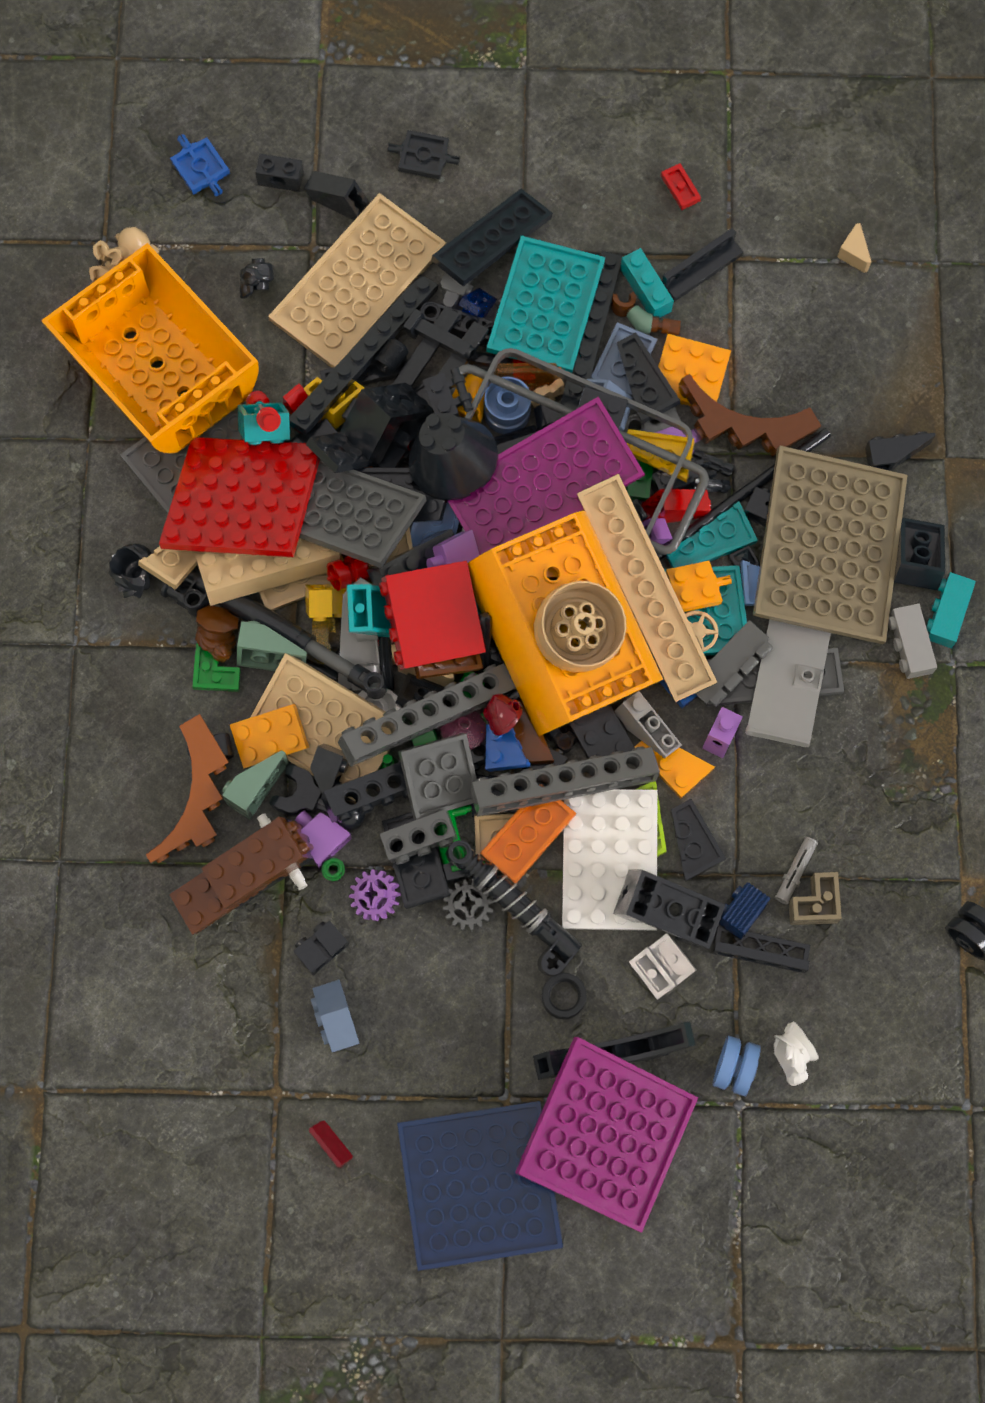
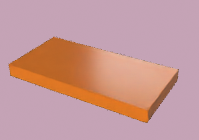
(527, 837)

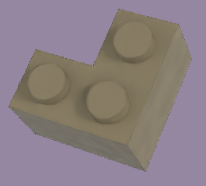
(822, 906)

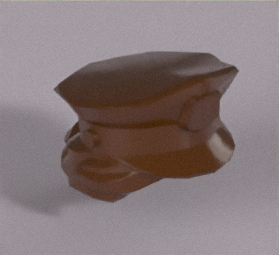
(216, 631)

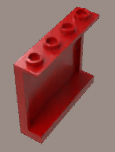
(432, 615)

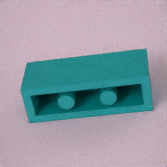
(646, 284)
(950, 609)

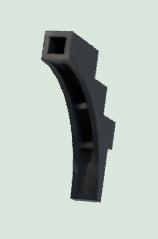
(631, 1049)

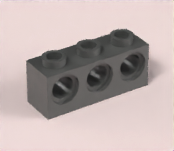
(407, 833)

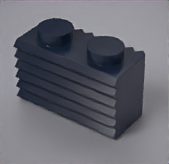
(743, 910)

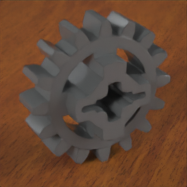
(478, 904)

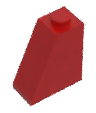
(676, 505)

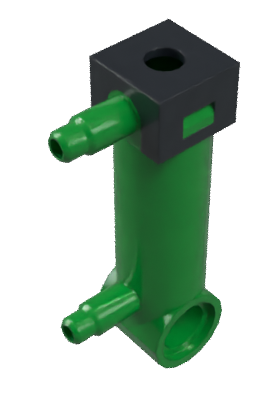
(453, 873)

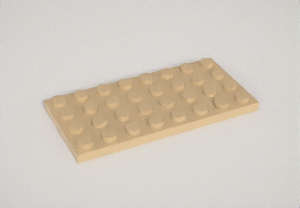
(356, 280)

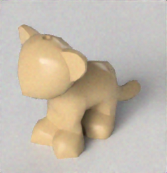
(128, 241)

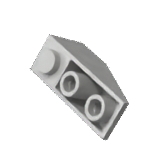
(646, 725)

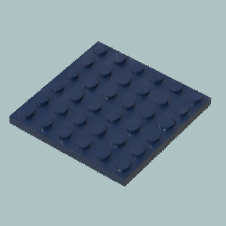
(466, 1189)

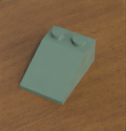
(264, 648)
(253, 785)

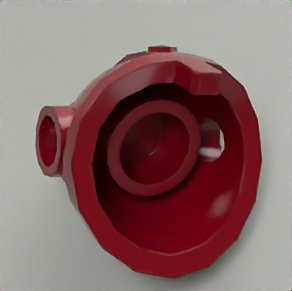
(502, 713)

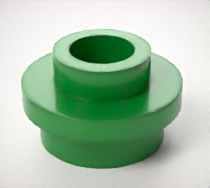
(328, 864)

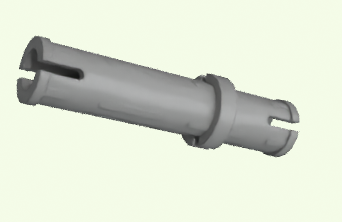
(784, 893)

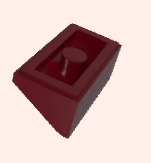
(331, 1143)

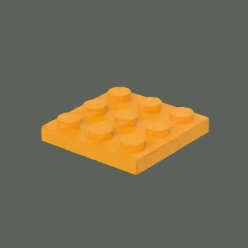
(700, 360)

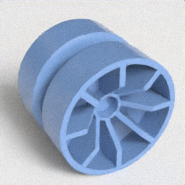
(504, 409)

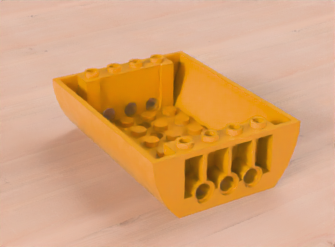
(511, 587)

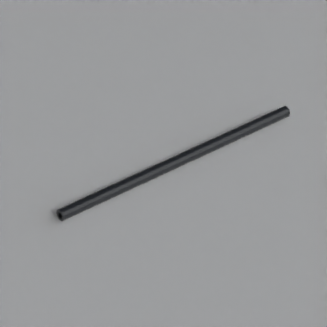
(747, 490)

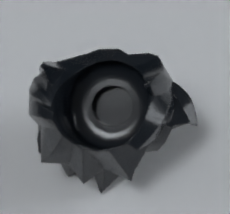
(125, 570)

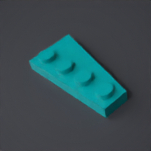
(719, 538)

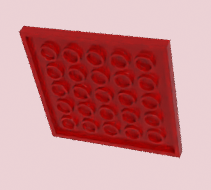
(241, 497)

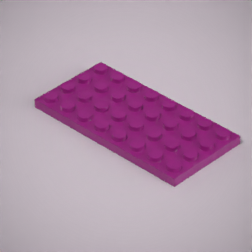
(544, 473)

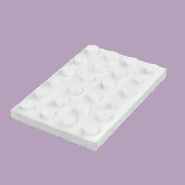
(601, 844)

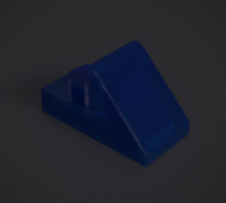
(477, 303)

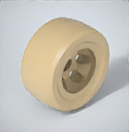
(602, 606)

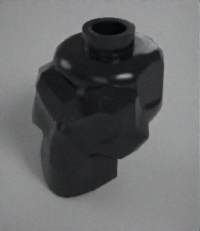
(255, 277)

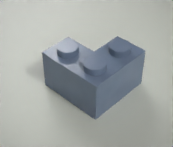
(333, 1013)

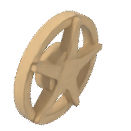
(700, 630)

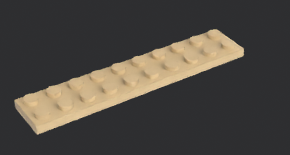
(647, 588)

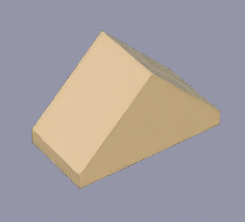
(855, 251)

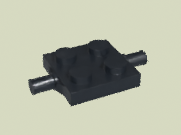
(423, 154)

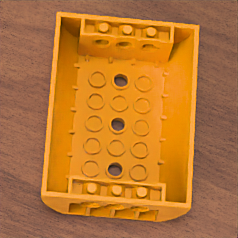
(169, 327)

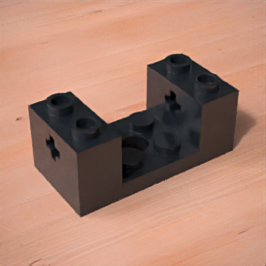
(648, 899)

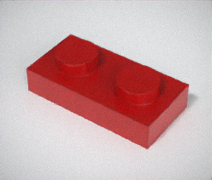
(680, 186)

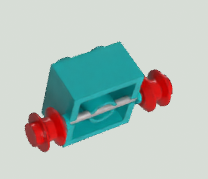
(263, 420)

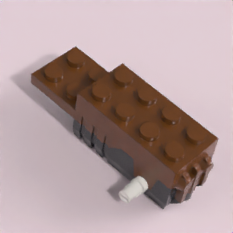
(244, 872)

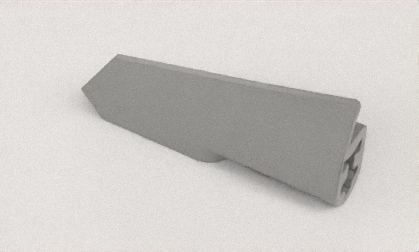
(356, 647)

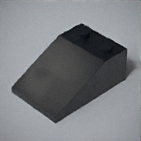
(920, 554)

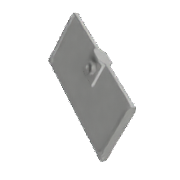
(789, 684)

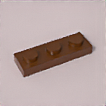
(449, 667)

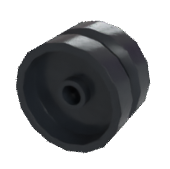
(969, 929)

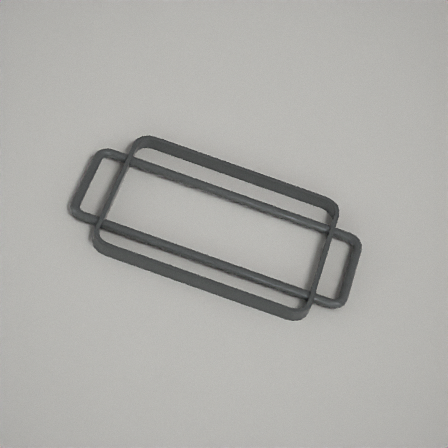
(488, 376)

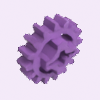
(374, 904)

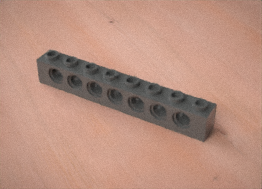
(358, 751)
(578, 785)

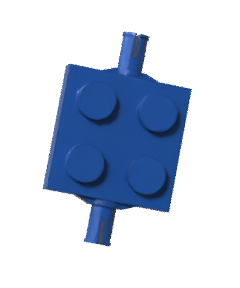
(199, 165)

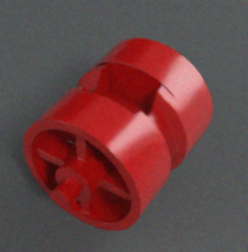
(345, 572)

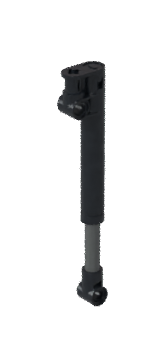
(250, 610)

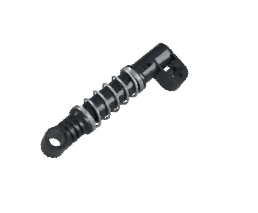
(520, 906)

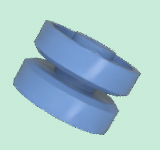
(741, 1067)

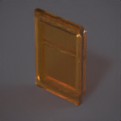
(527, 373)

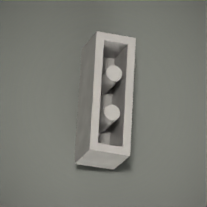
(912, 641)

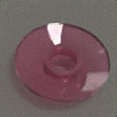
(475, 731)

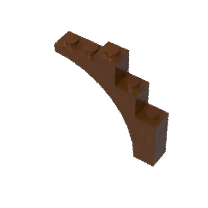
(744, 429)

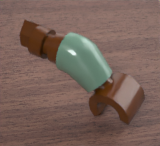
(642, 320)

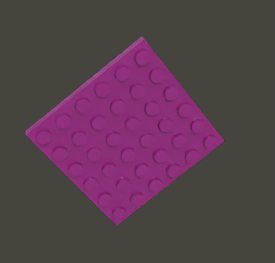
(607, 1134)

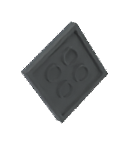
(438, 775)

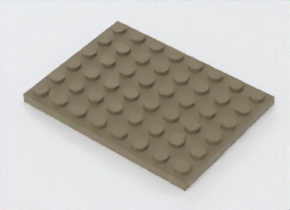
(830, 545)

